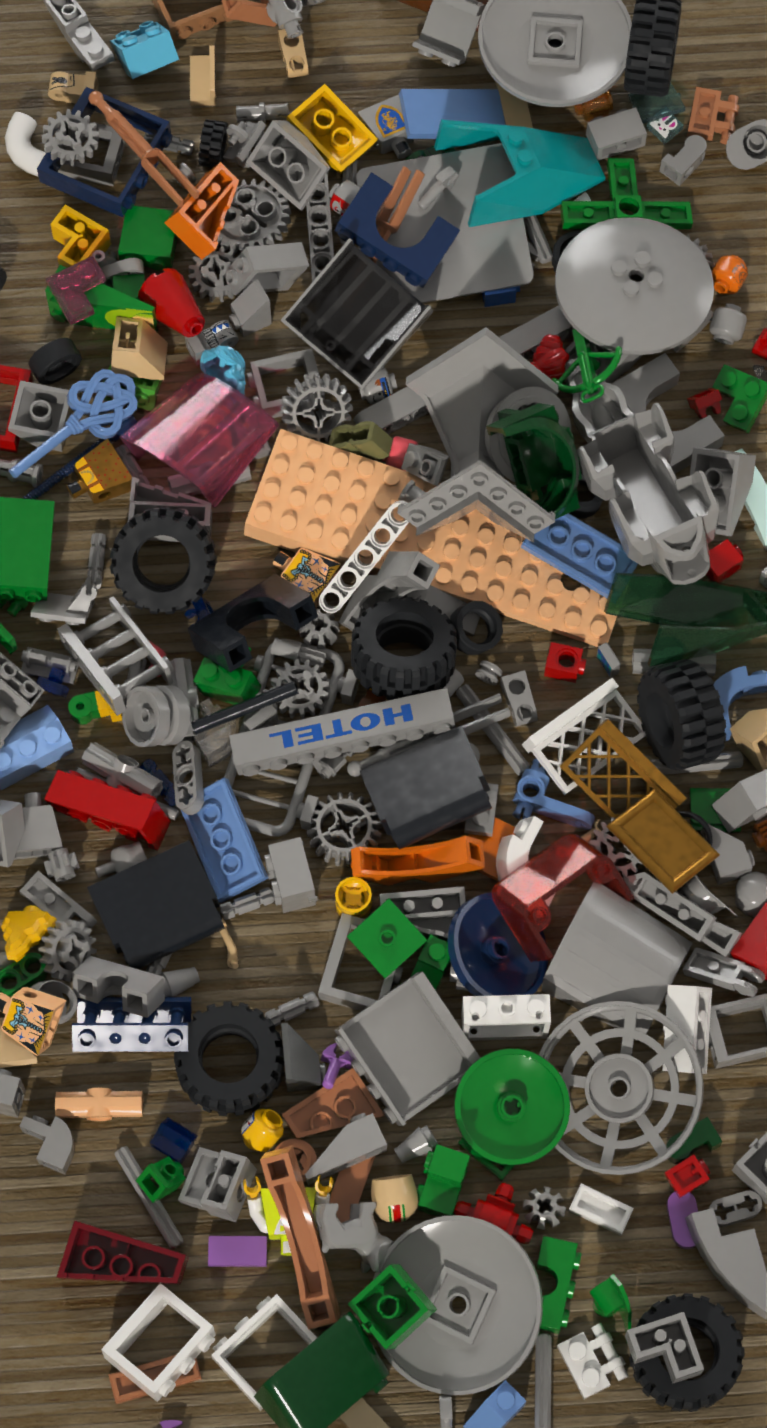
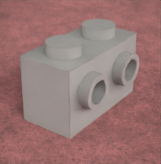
(616, 133)
(11, 1094)

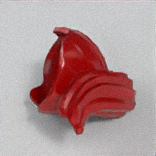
(550, 356)

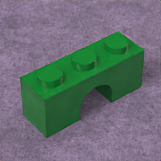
(559, 1260)

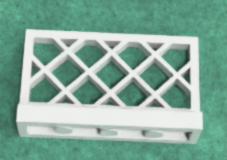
(572, 717)

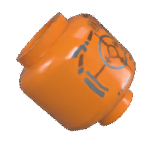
(729, 274)

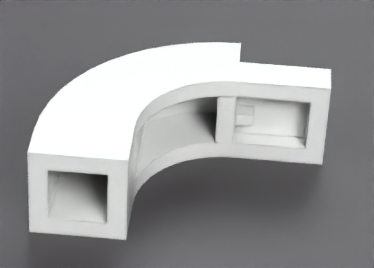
(514, 849)

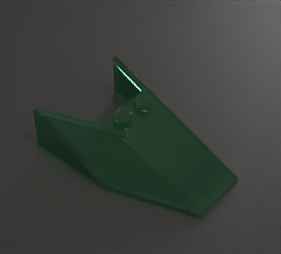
(691, 617)

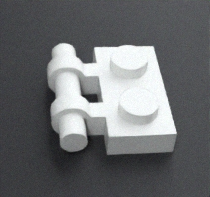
(584, 1365)

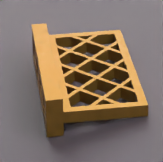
(633, 757)

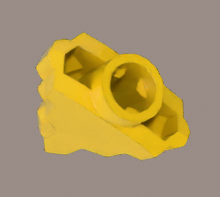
(25, 930)

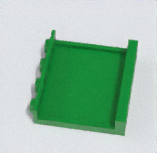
(25, 548)

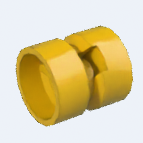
(353, 897)

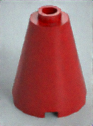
(173, 302)

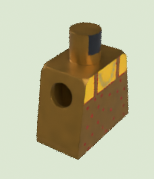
(100, 475)

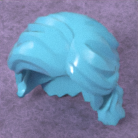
(225, 365)

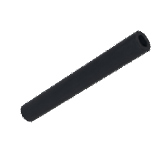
(245, 707)

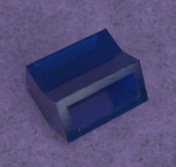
(173, 1140)

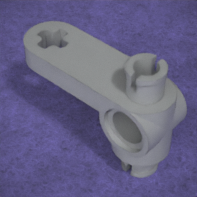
(288, 15)

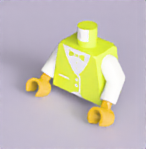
(266, 1215)

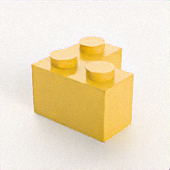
(78, 235)

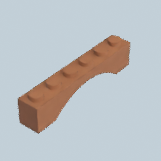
(310, 1265)

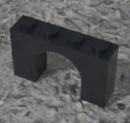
(273, 598)

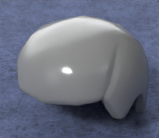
(751, 893)

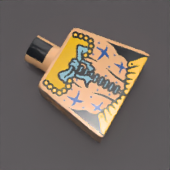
(307, 571)
(31, 1018)

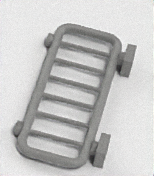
(297, 809)

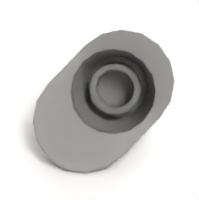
(748, 145)
(700, 895)

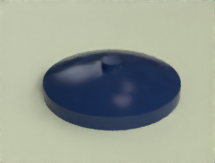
(488, 954)

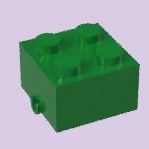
(392, 1306)

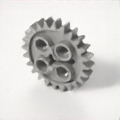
(251, 217)

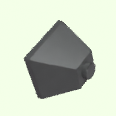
(301, 1062)

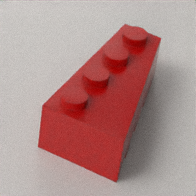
(108, 807)

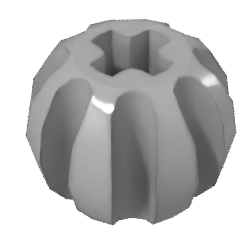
(326, 635)
(540, 1199)

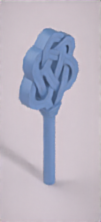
(95, 420)

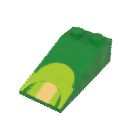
(107, 305)

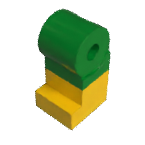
(89, 706)

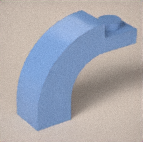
(738, 684)

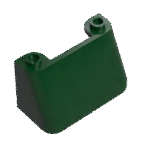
(324, 1378)

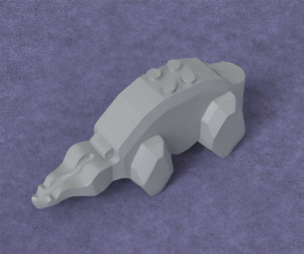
(629, 463)

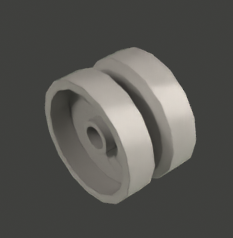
(156, 715)

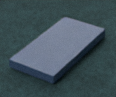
(426, 107)
(581, 553)
(225, 842)

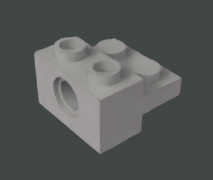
(217, 1183)

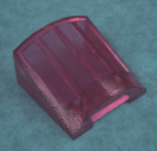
(203, 434)

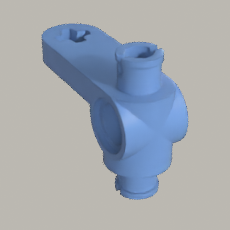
(560, 811)

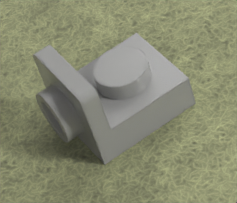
(262, 718)

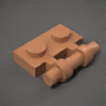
(704, 114)

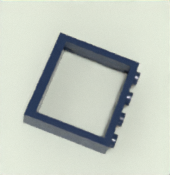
(139, 119)

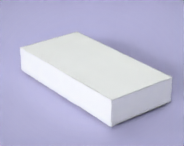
(601, 1209)

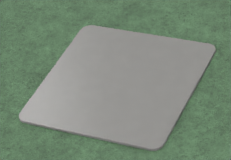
(480, 256)

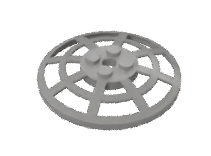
(639, 1084)

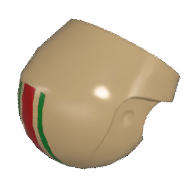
(394, 1197)

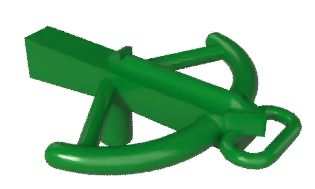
(588, 365)

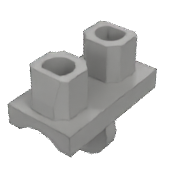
(242, 140)

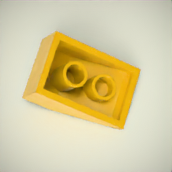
(332, 129)

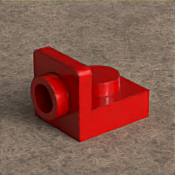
(688, 1175)

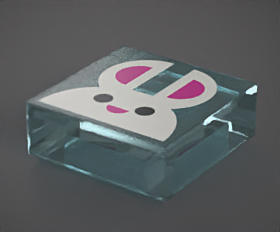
(665, 128)

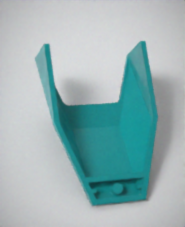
(545, 164)

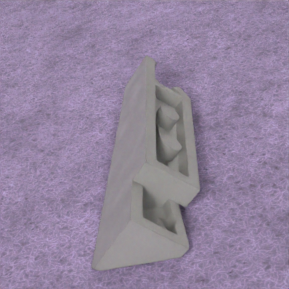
(682, 913)

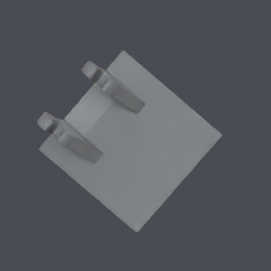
(68, 608)

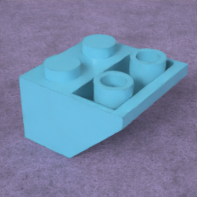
(144, 49)

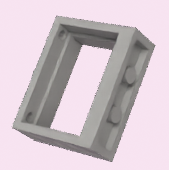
(327, 991)

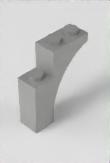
(398, 576)

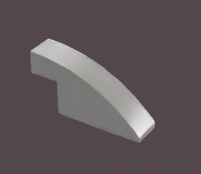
(732, 1260)

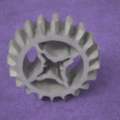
(294, 406)
(334, 833)

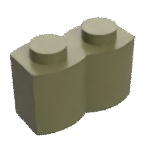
(362, 439)

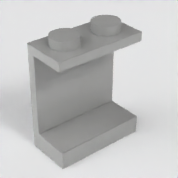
(450, 30)

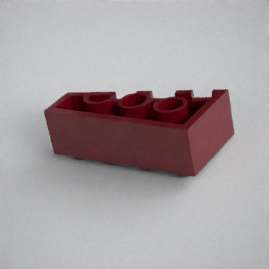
(116, 1258)

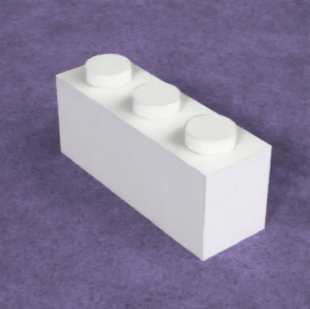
(691, 1011)

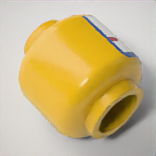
(262, 1130)

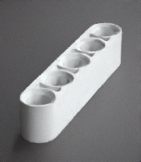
(359, 568)

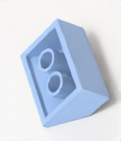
(33, 746)

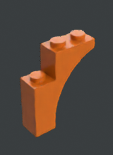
(422, 862)

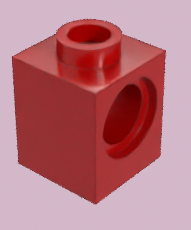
(724, 561)
(559, 652)

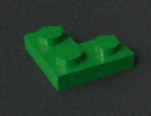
(748, 396)

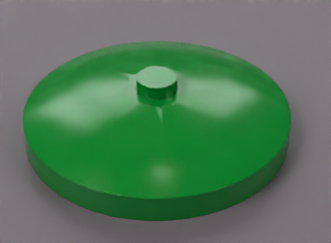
(512, 1106)

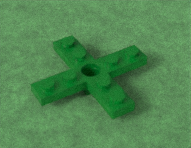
(624, 197)

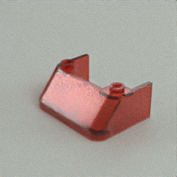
(524, 891)

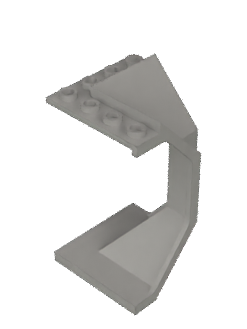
(460, 396)

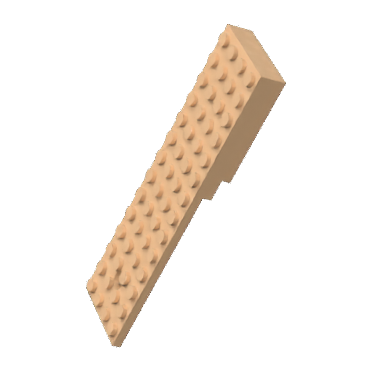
(334, 498)

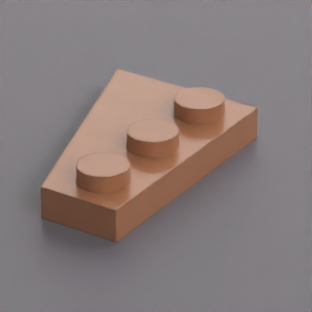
(332, 1107)

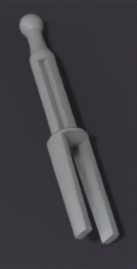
(355, 766)

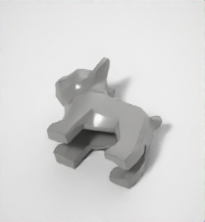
(357, 1234)

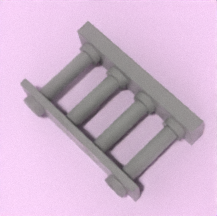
(101, 676)

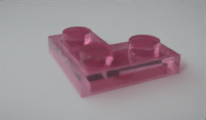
(69, 288)

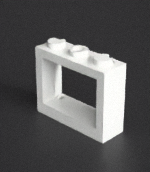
(506, 1016)
(135, 1326)
(245, 1329)

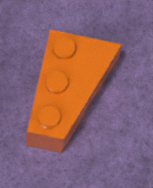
(203, 218)

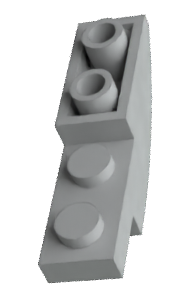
(80, 33)

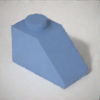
(497, 1408)

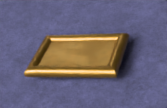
(663, 841)

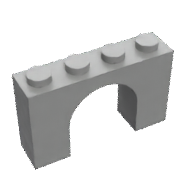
(653, 380)

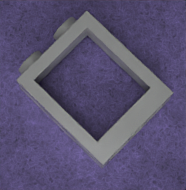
(94, 173)
(274, 265)
(278, 363)
(716, 1040)

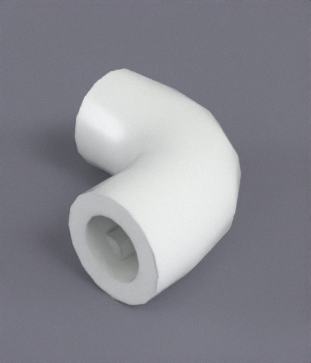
(19, 143)

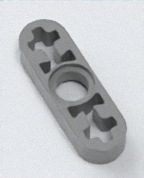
(193, 787)

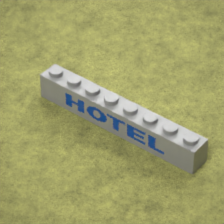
(342, 732)

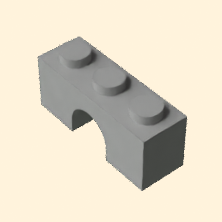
(99, 978)

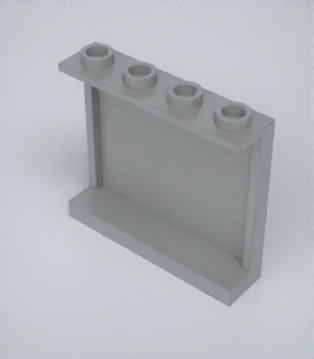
(407, 1048)

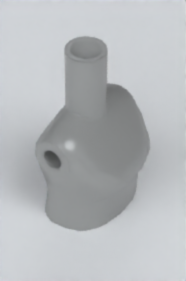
(122, 858)

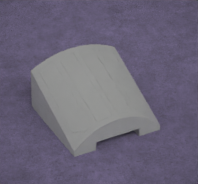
(615, 956)

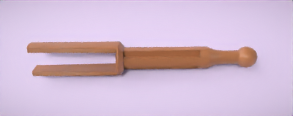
(148, 155)
(392, 227)

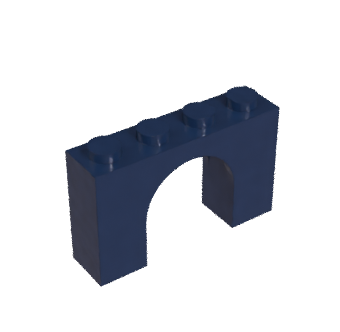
(413, 262)

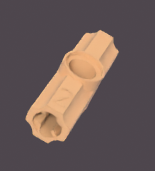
(99, 1104)

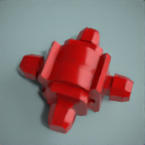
(499, 1212)

